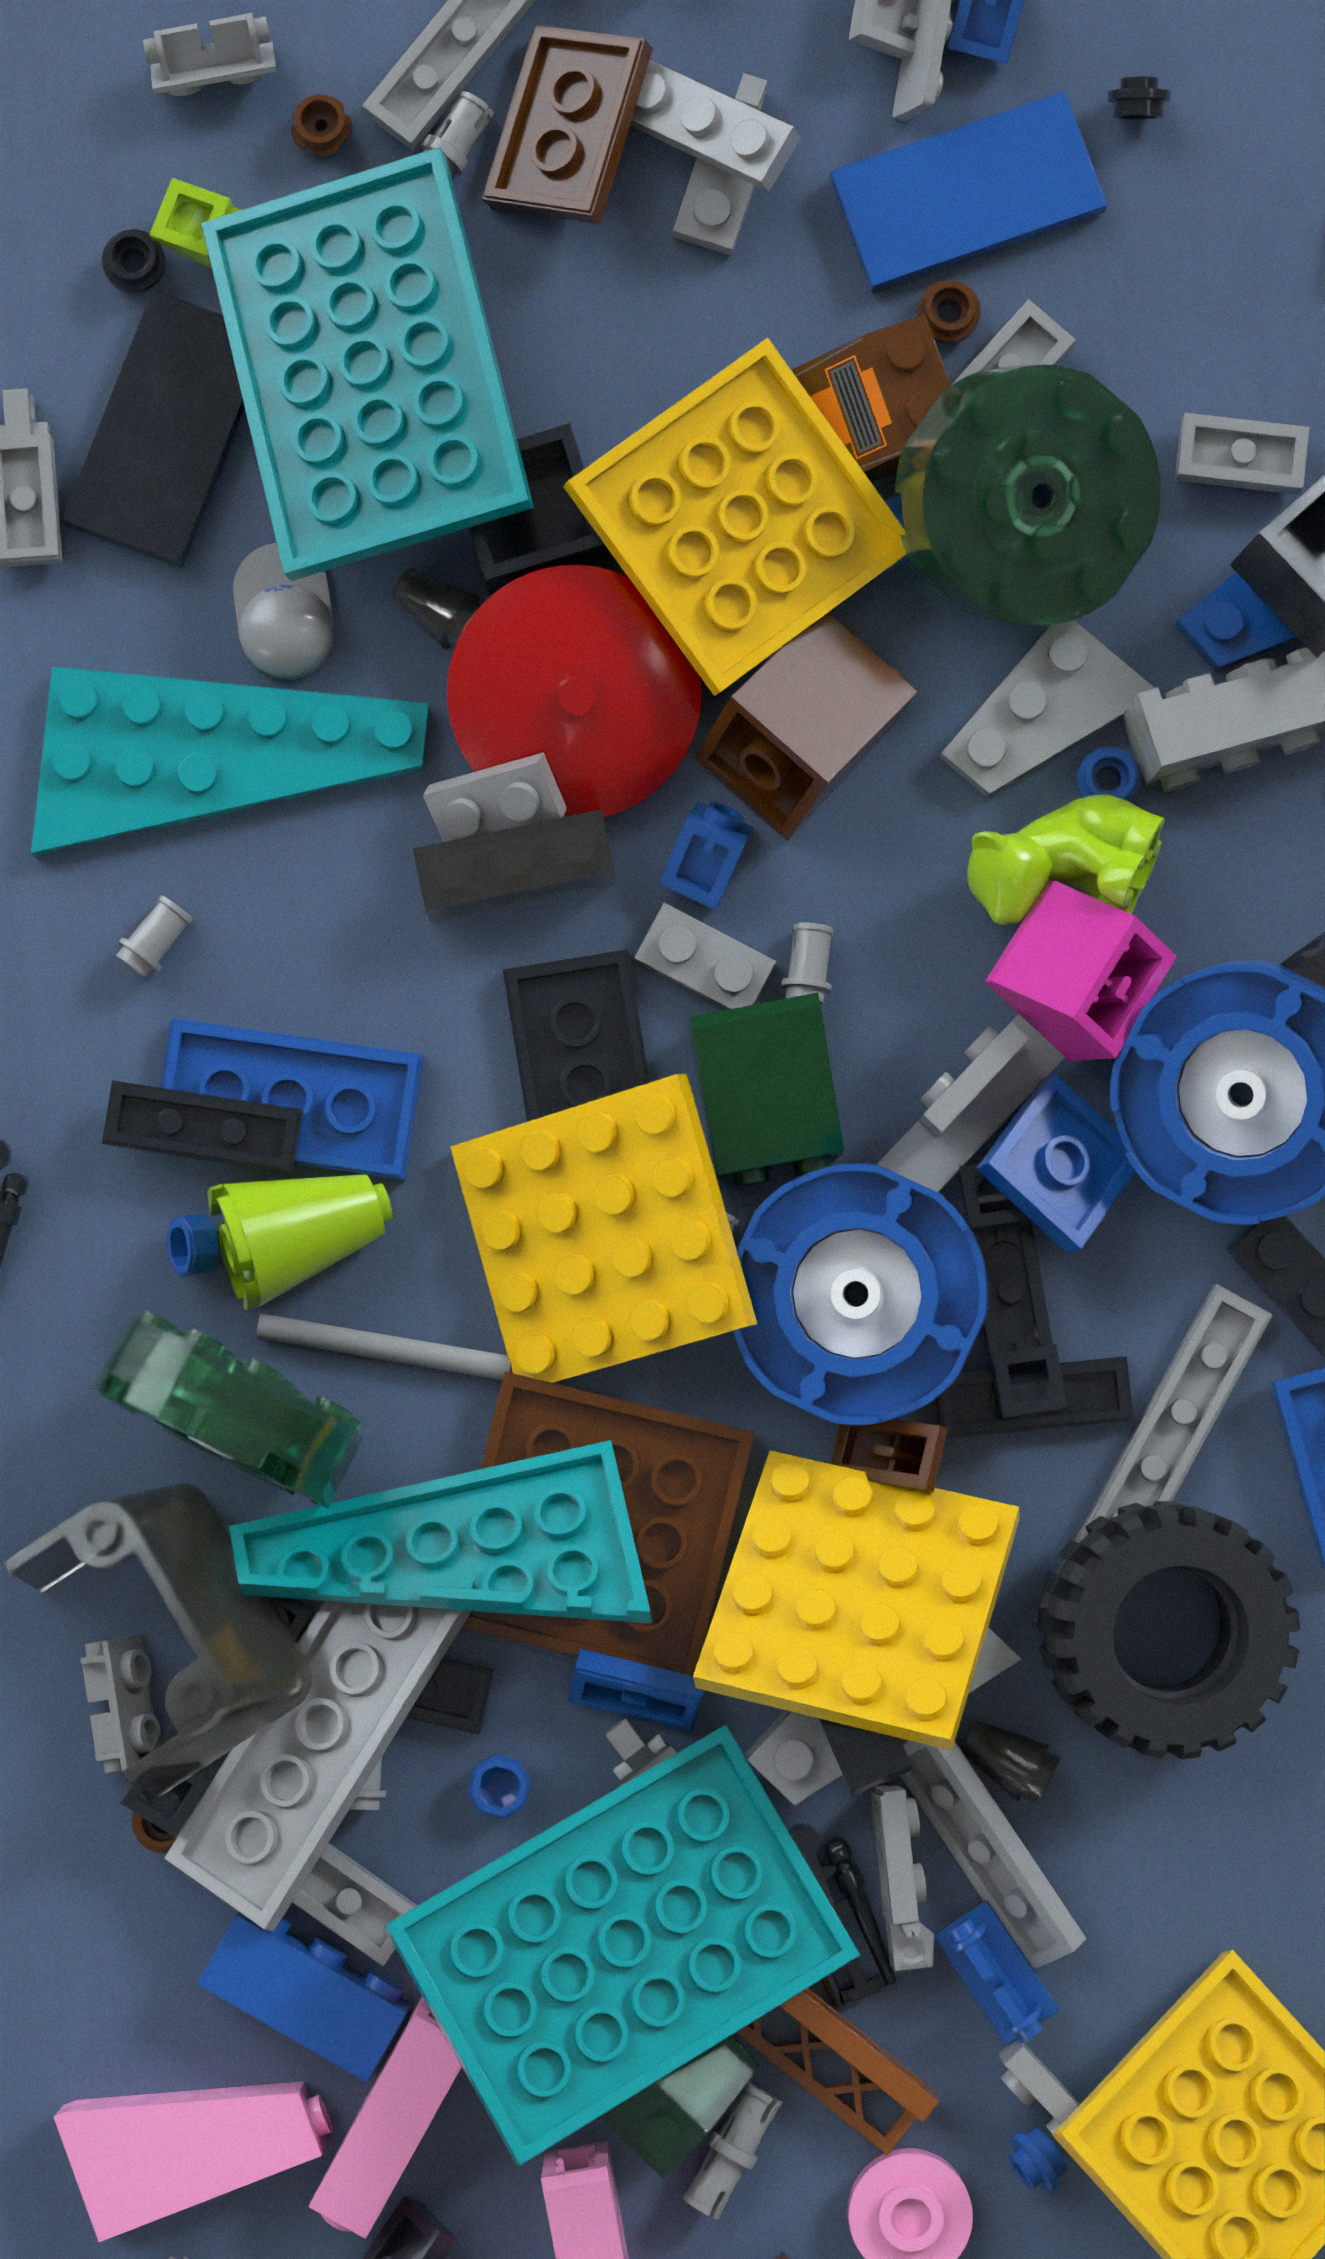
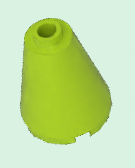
(293, 1229)

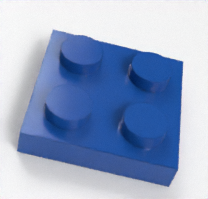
(1059, 1163)

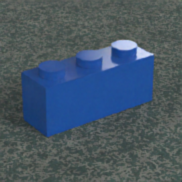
(307, 1993)

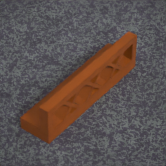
(862, 2054)

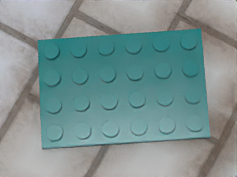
(366, 365)
(621, 1943)

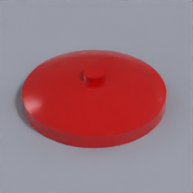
(577, 672)

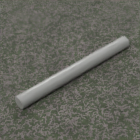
(382, 1347)

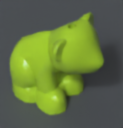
(1089, 845)

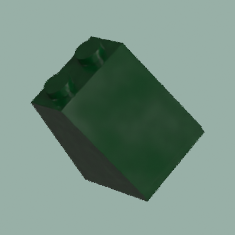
(766, 1088)

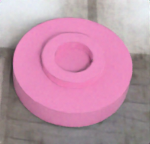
(909, 2207)

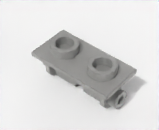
(183, 65)
(121, 1674)

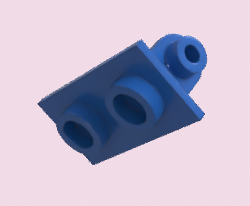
(997, 1974)

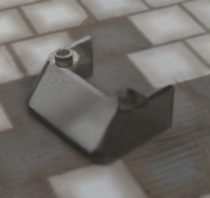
(245, 1653)

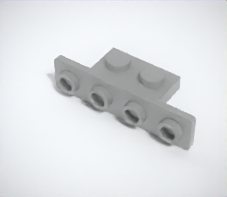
(916, 36)
(974, 1105)

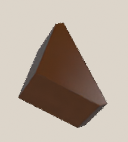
(893, 1452)

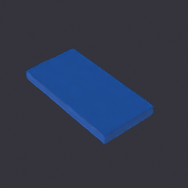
(968, 191)
(352, 1096)

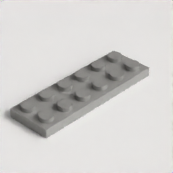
(299, 1776)

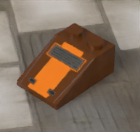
(877, 391)

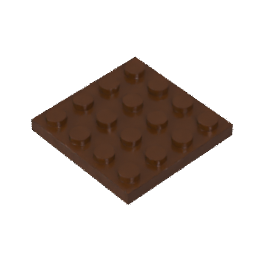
(681, 1503)

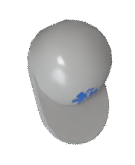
(282, 622)

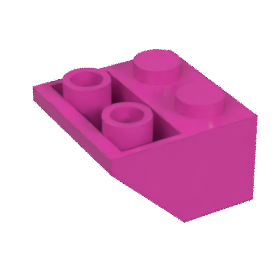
(1080, 972)

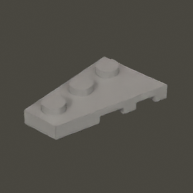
(1046, 704)

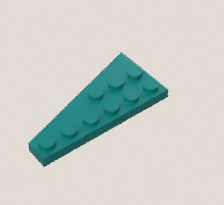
(178, 751)
(495, 1539)

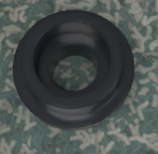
(1139, 98)
(125, 245)

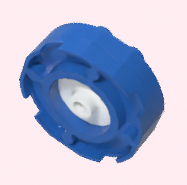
(1180, 1101)
(920, 1279)

